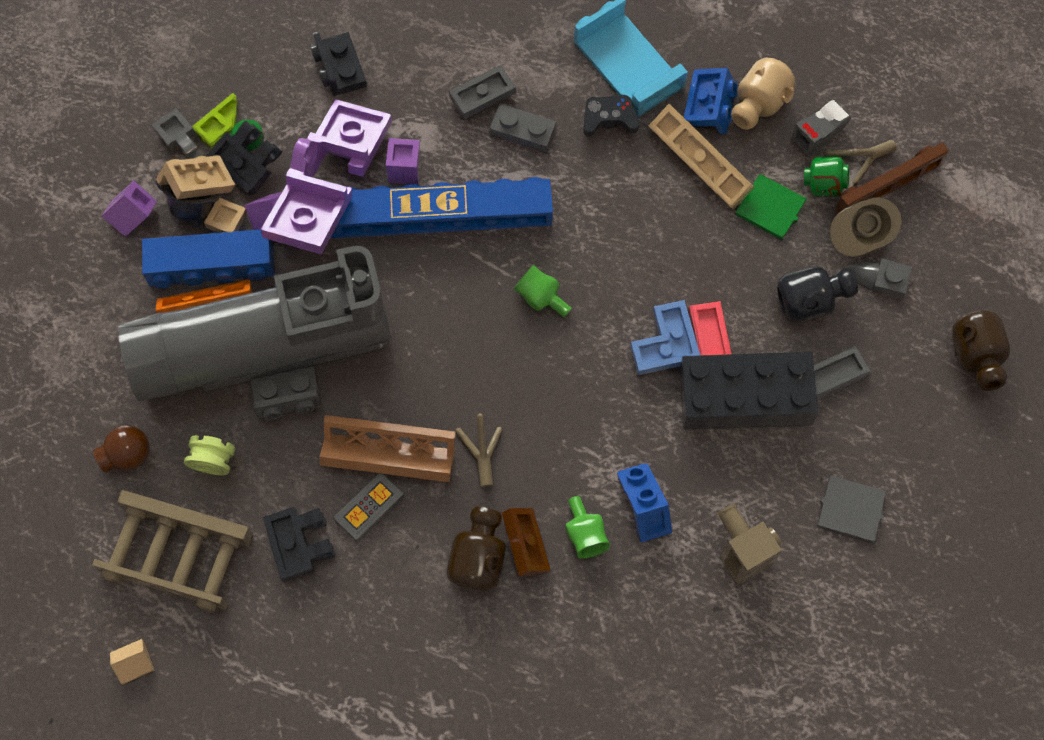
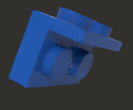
(711, 98)

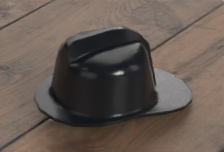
(190, 210)

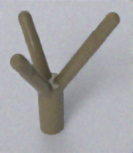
(871, 154)
(483, 457)

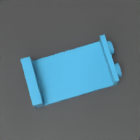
(627, 57)

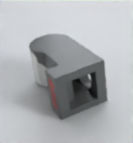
(820, 127)

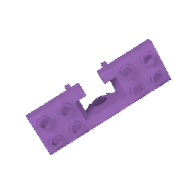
(313, 207)

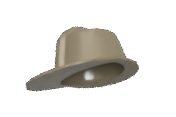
(865, 226)

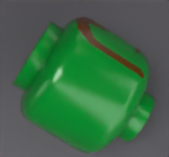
(827, 176)

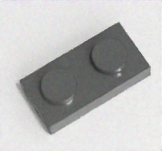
(482, 92)
(522, 127)

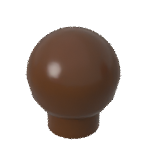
(123, 449)

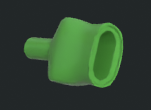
(540, 291)
(586, 531)

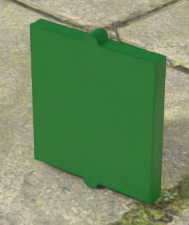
(771, 206)

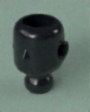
(813, 292)

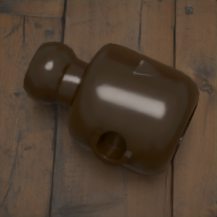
(982, 347)
(477, 554)

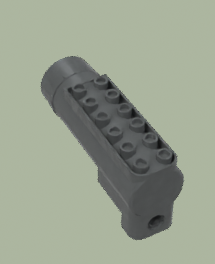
(297, 324)

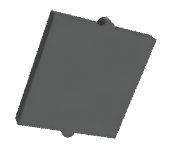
(851, 509)

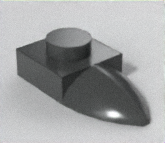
(883, 276)

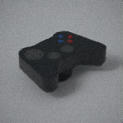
(609, 113)

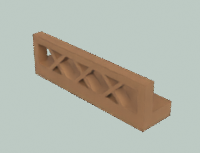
(387, 454)

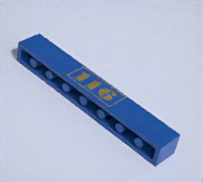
(447, 208)

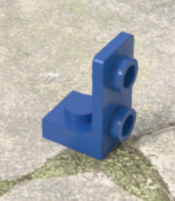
(647, 502)

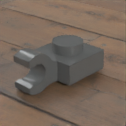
(176, 132)

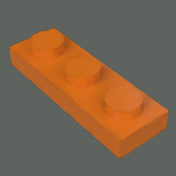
(203, 296)

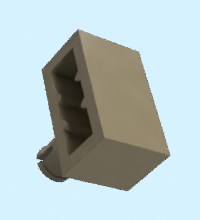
(750, 548)

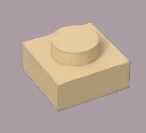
(225, 217)

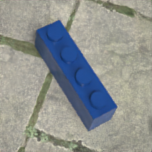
(207, 258)

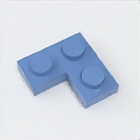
(675, 340)

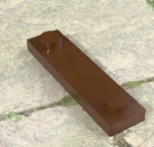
(923, 162)

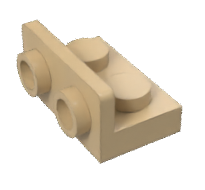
(196, 177)

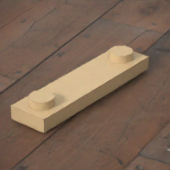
(701, 156)

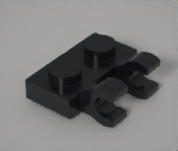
(244, 167)
(289, 544)

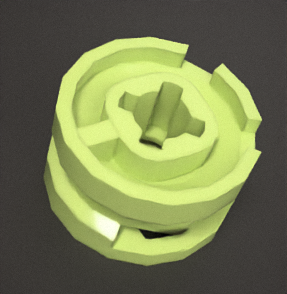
(209, 455)

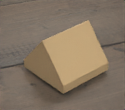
(131, 661)

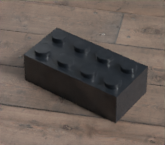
(748, 390)

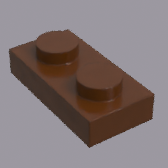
(526, 541)

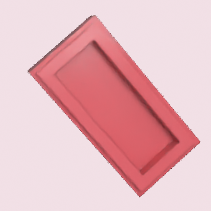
(709, 328)

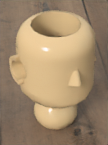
(763, 92)

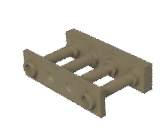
(168, 517)

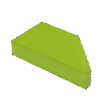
(217, 121)

